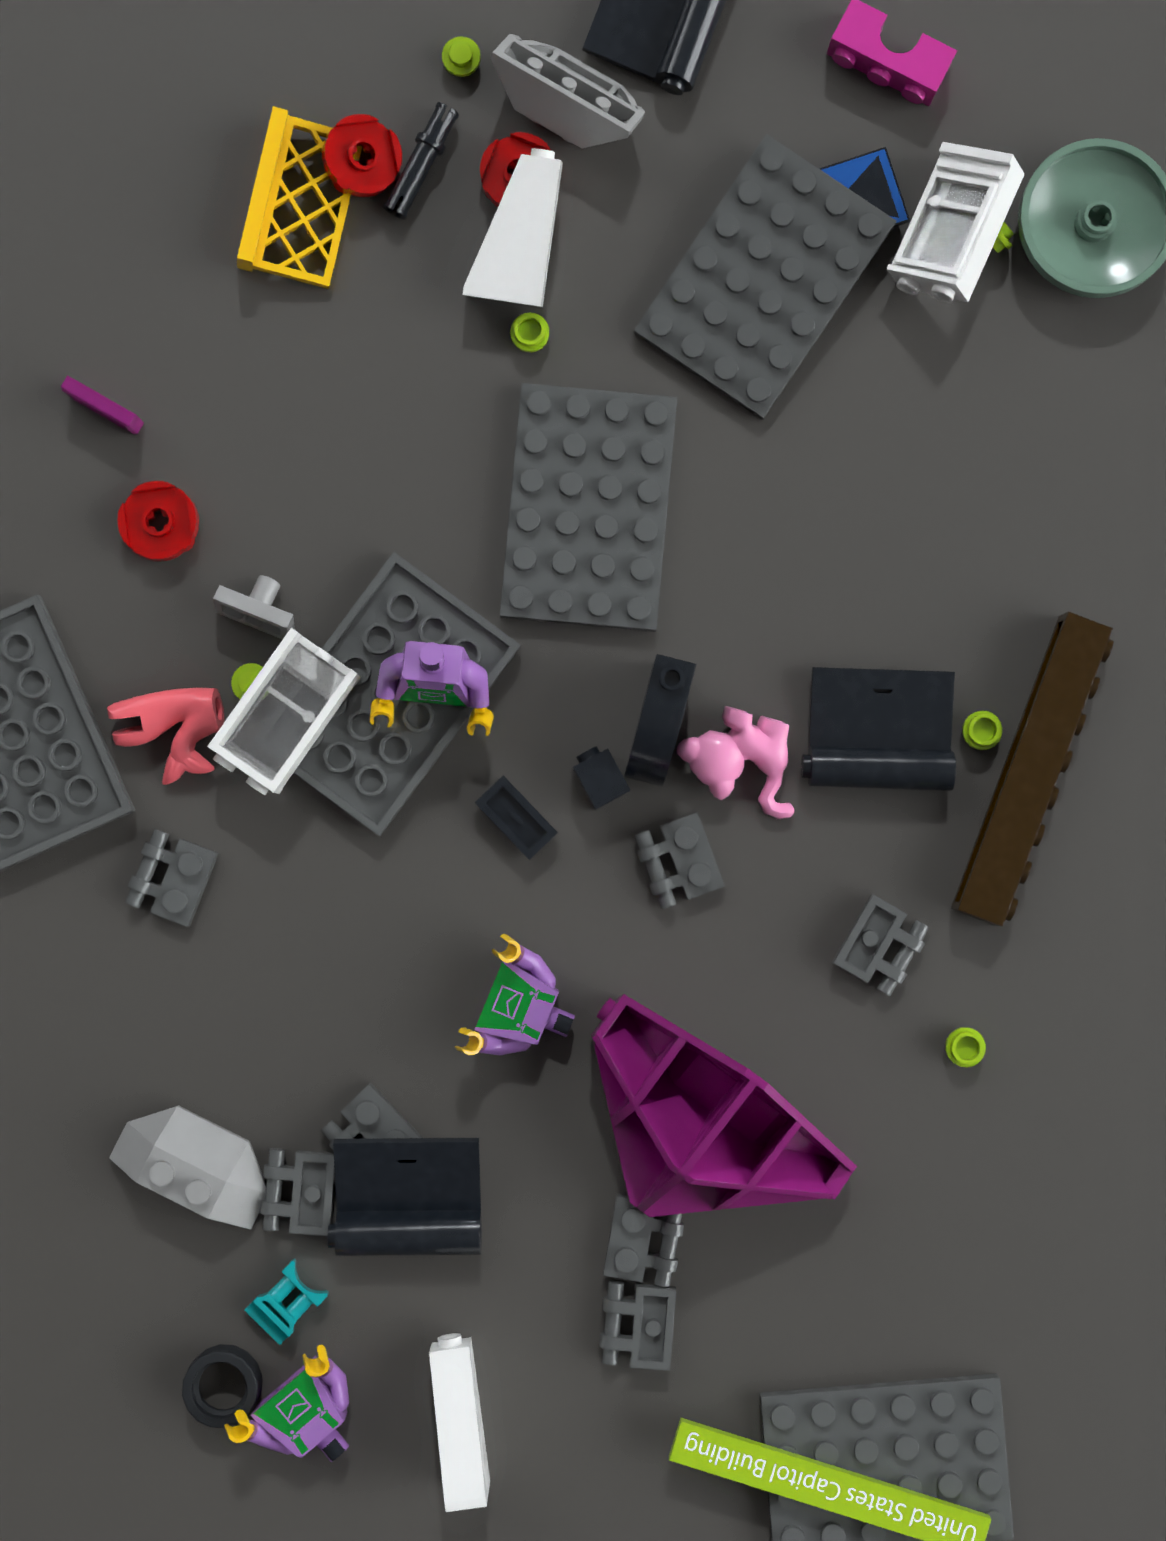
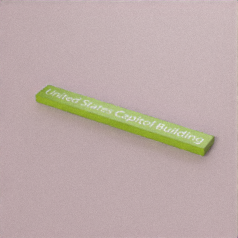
(825, 1485)

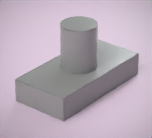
(256, 608)

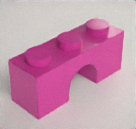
(913, 73)

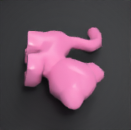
(720, 757)

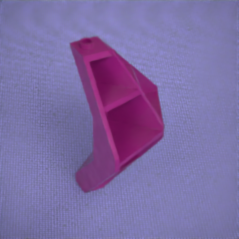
(702, 1126)

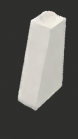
(519, 240)
(459, 1423)

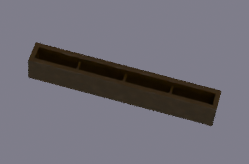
(1032, 769)

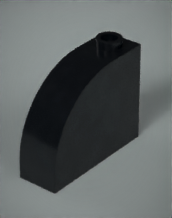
(660, 720)

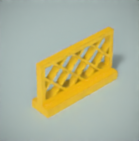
(265, 201)

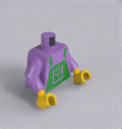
(435, 676)
(517, 1005)
(300, 1412)

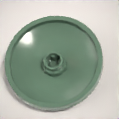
(1095, 218)

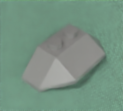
(564, 93)
(193, 1165)

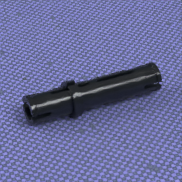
(421, 160)

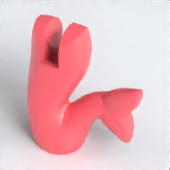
(196, 708)

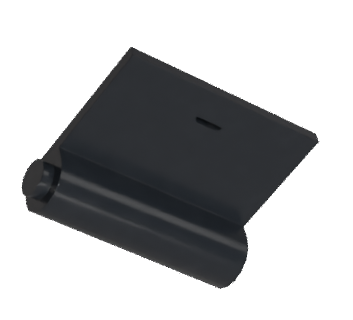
(655, 38)
(881, 736)
(407, 1197)

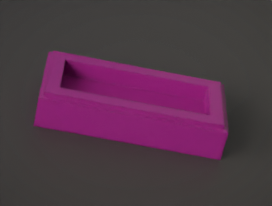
(102, 405)

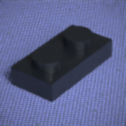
(516, 817)

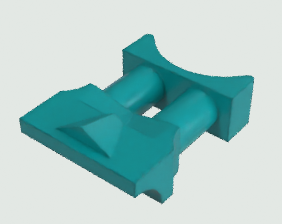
(273, 1315)

